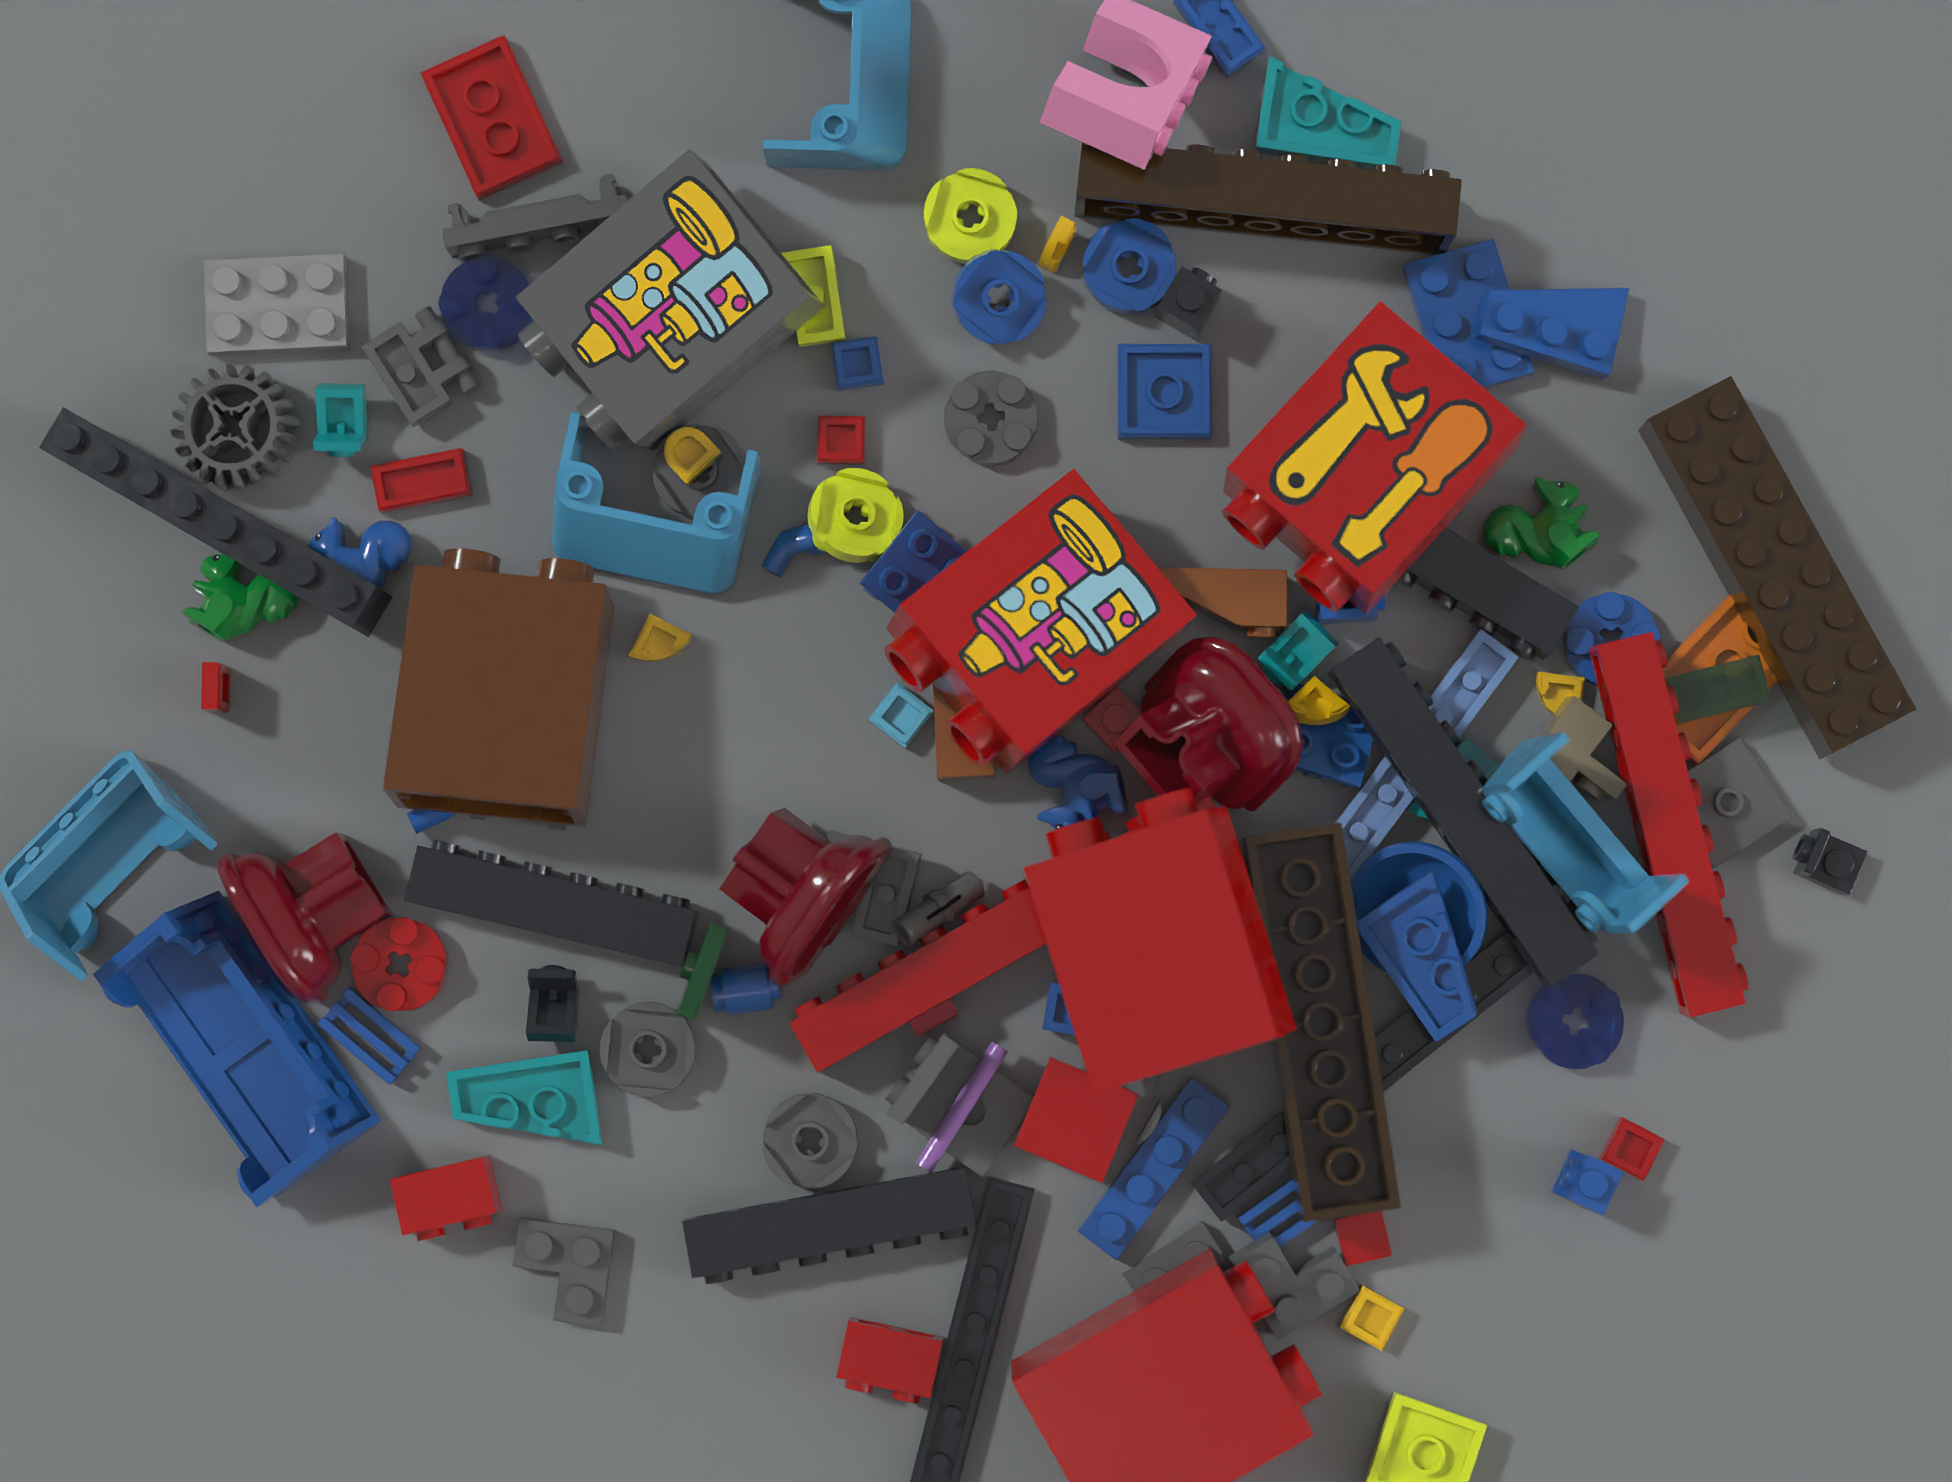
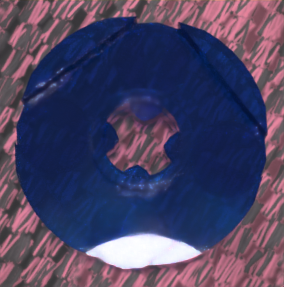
(459, 303)
(1591, 1044)

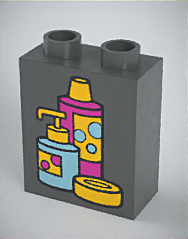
(664, 305)

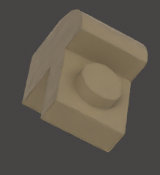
(1585, 731)

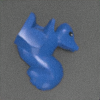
(381, 549)
(1086, 782)

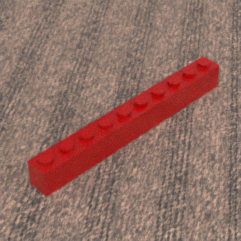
(927, 976)

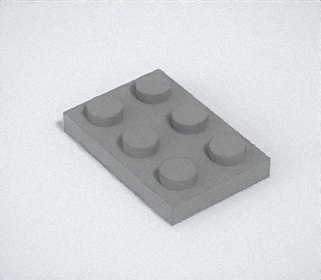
(276, 304)

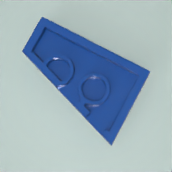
(1556, 325)
(1421, 954)

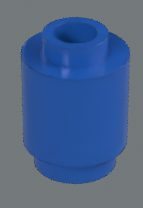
(744, 989)

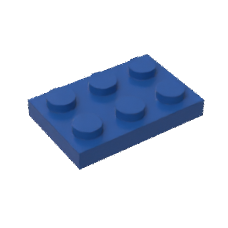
(1447, 303)

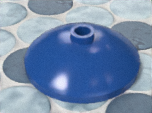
(1405, 862)

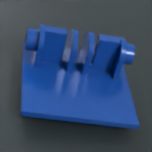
(911, 561)
(1335, 749)

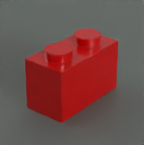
(446, 1196)
(889, 1359)

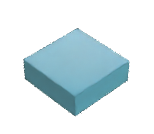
(901, 715)

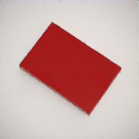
(491, 117)

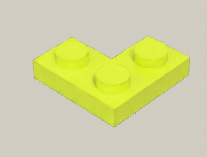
(819, 272)

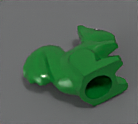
(1550, 535)
(233, 607)

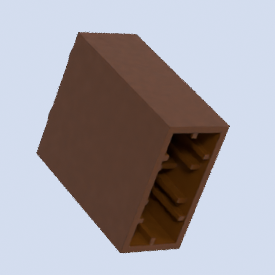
(500, 690)

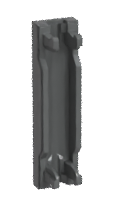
(521, 225)

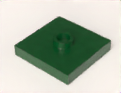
(699, 970)

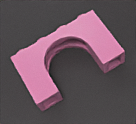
(1123, 117)

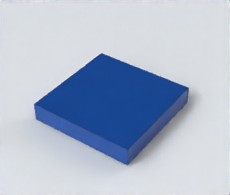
(1164, 391)

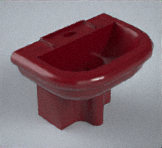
(1214, 728)
(801, 888)
(304, 909)

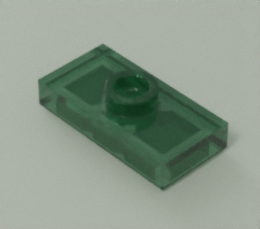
(1719, 689)

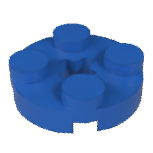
(1121, 241)
(1025, 291)
(1601, 612)

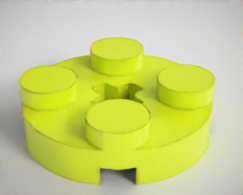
(957, 193)
(833, 530)

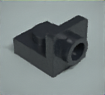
(1828, 860)

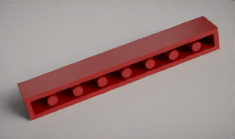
(1667, 822)

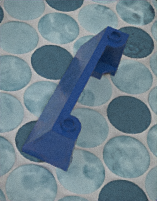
(241, 1043)

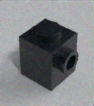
(1189, 301)

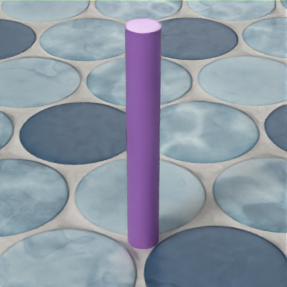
(961, 1107)

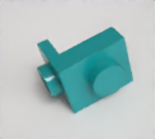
(340, 419)
(1297, 651)

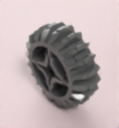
(249, 418)

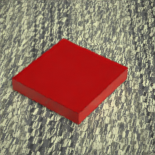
(1073, 1123)

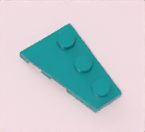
(1321, 124)
(531, 1095)

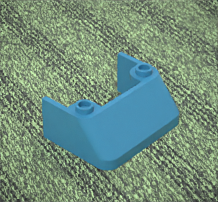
(874, 124)
(643, 546)
(1574, 841)
(90, 852)

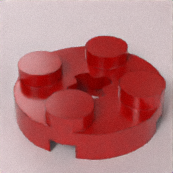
(393, 991)

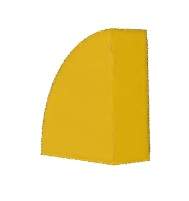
(1058, 244)
(659, 640)
(1557, 687)
(1318, 704)

